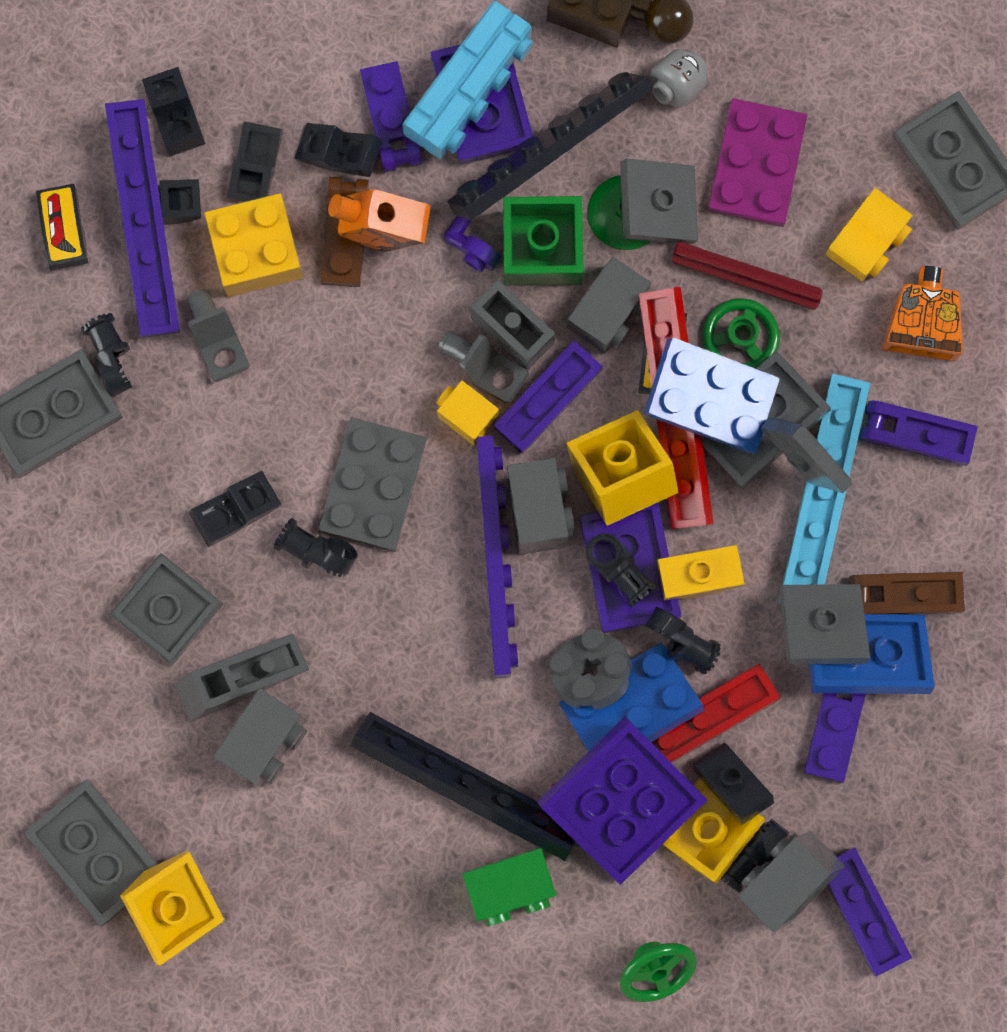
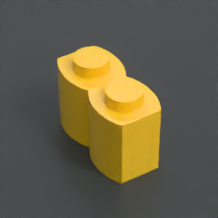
(869, 235)

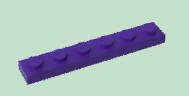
(142, 218)
(498, 574)

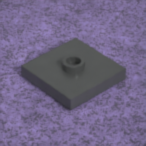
(659, 201)
(807, 454)
(166, 609)
(824, 624)

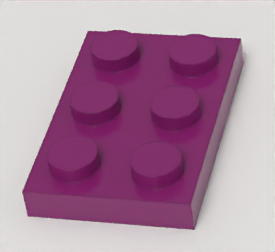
(757, 162)

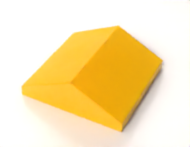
(711, 837)
(171, 906)

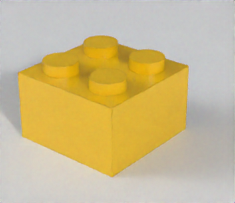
(253, 245)
(622, 467)

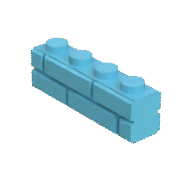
(468, 80)

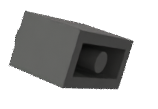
(608, 306)
(512, 325)

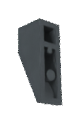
(240, 677)

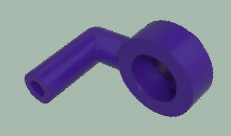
(477, 252)

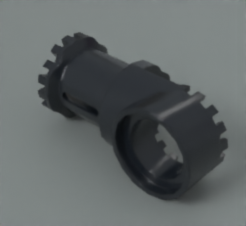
(108, 349)
(329, 553)
(621, 570)
(683, 641)
(755, 855)

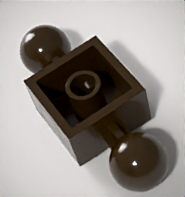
(607, 19)

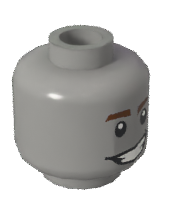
(678, 78)

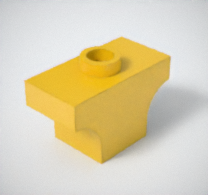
(700, 573)

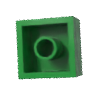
(543, 240)
(509, 886)

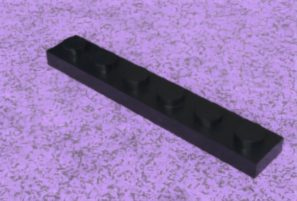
(542, 150)
(461, 784)

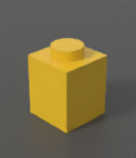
(466, 411)

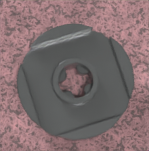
(589, 650)

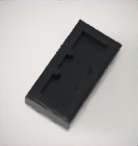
(733, 783)

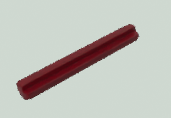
(747, 276)

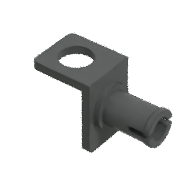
(215, 334)
(481, 363)

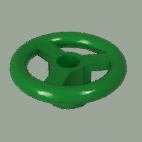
(744, 322)
(654, 963)

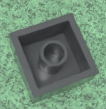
(538, 507)
(261, 739)
(791, 880)

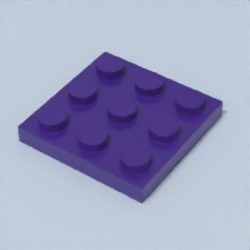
(622, 800)

